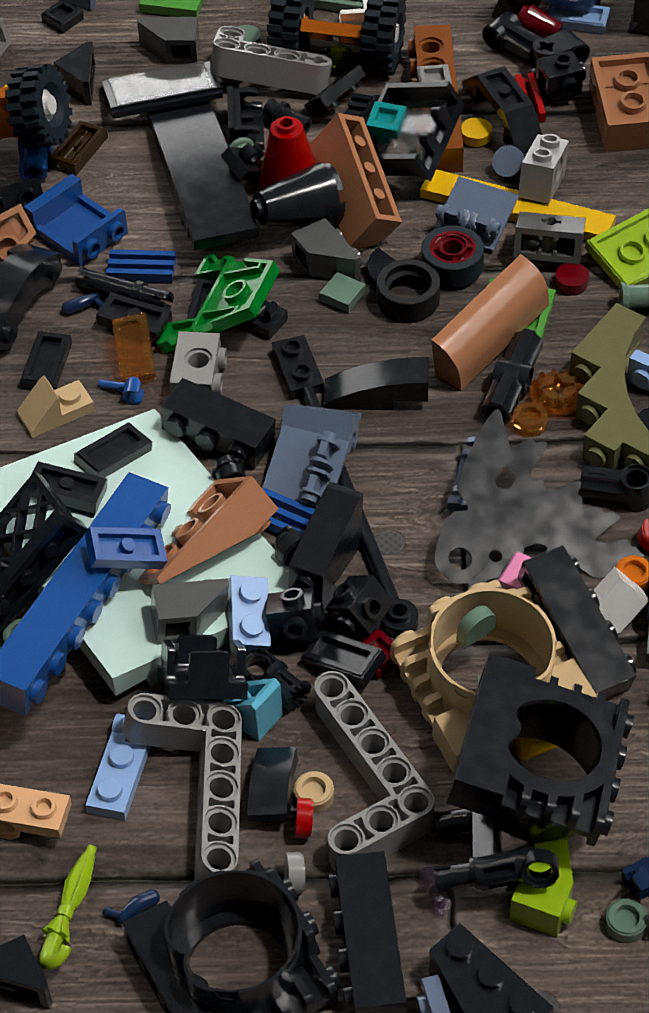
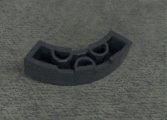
(22, 278)

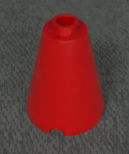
(285, 151)

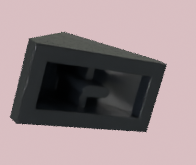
(79, 72)
(21, 974)

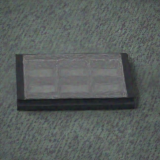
(161, 89)

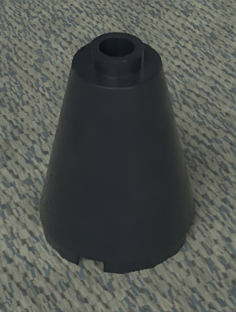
(301, 198)

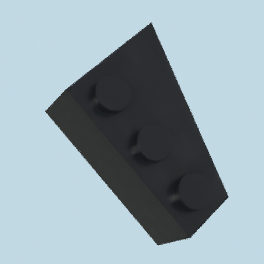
(478, 979)

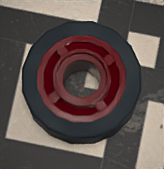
(454, 254)

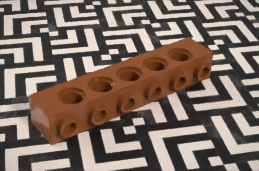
(434, 47)

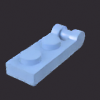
(117, 775)

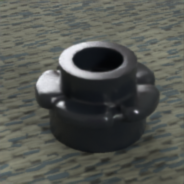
(228, 467)

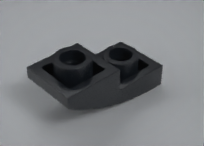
(271, 784)

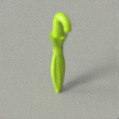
(57, 931)

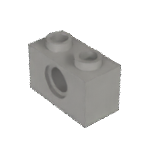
(543, 168)
(199, 360)

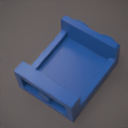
(75, 222)

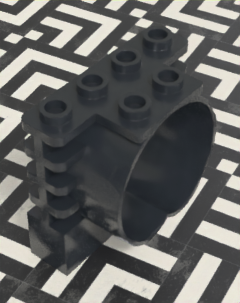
(521, 804)
(257, 897)

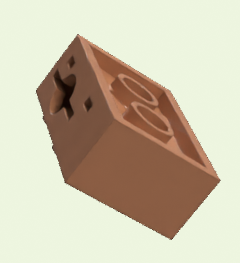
(621, 100)

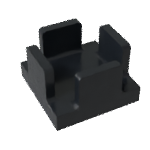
(202, 670)

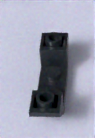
(509, 102)

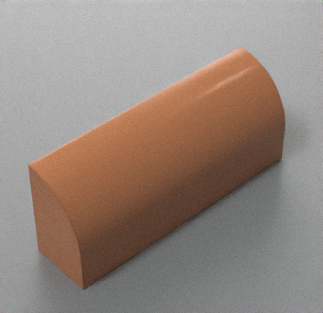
(368, 200)
(489, 323)

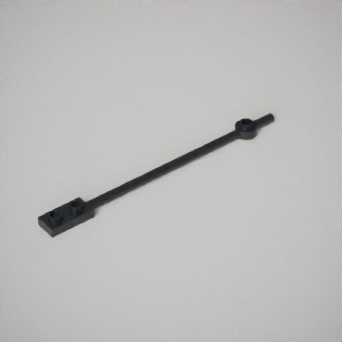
(305, 381)

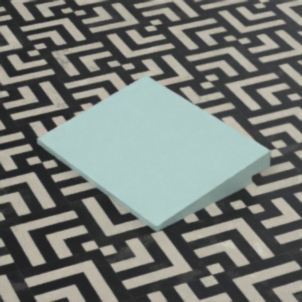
(123, 638)

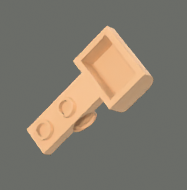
(32, 812)

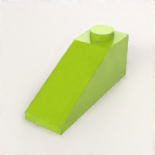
(551, 906)

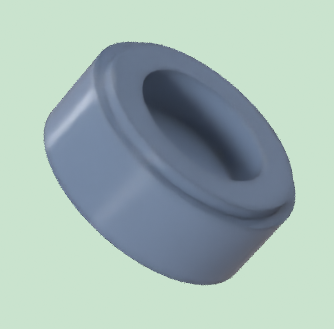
(508, 162)

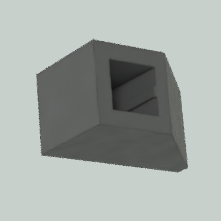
(170, 38)
(324, 252)
(187, 607)

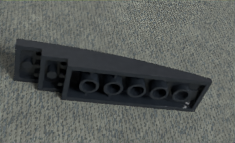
(203, 186)

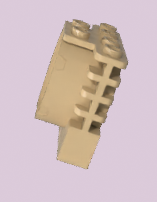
(518, 625)

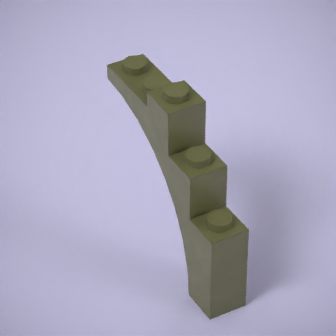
(601, 364)

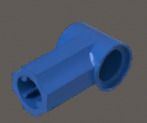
(33, 161)

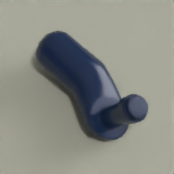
(79, 303)
(135, 906)

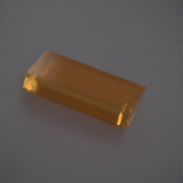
(134, 347)

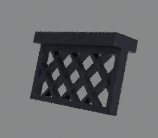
(45, 550)

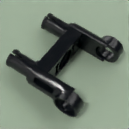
(489, 865)

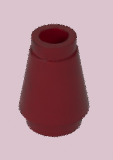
(538, 21)

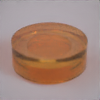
(530, 419)

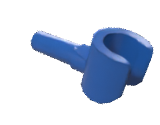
(131, 389)

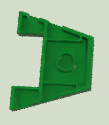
(232, 300)

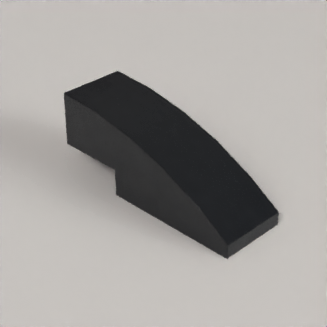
(378, 384)

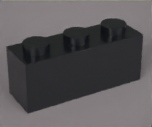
(217, 423)

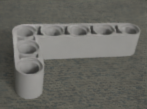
(213, 744)
(376, 769)

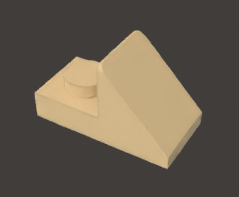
(51, 408)

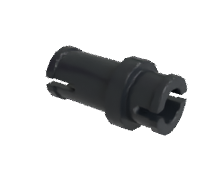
(276, 110)

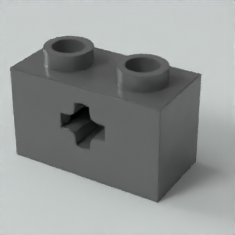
(549, 237)

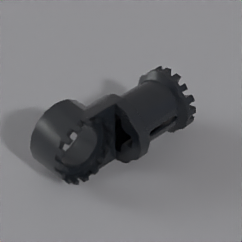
(291, 687)

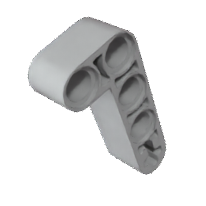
(267, 64)

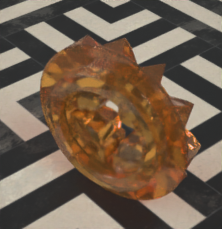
(544, 394)

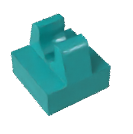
(386, 121)

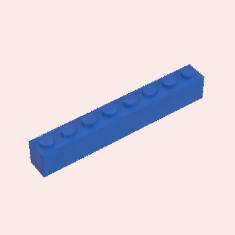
(73, 599)

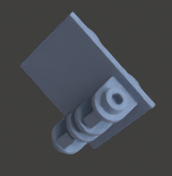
(478, 209)
(305, 464)

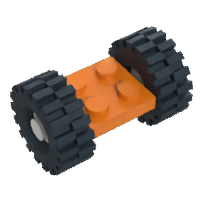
(380, 35)
(35, 107)

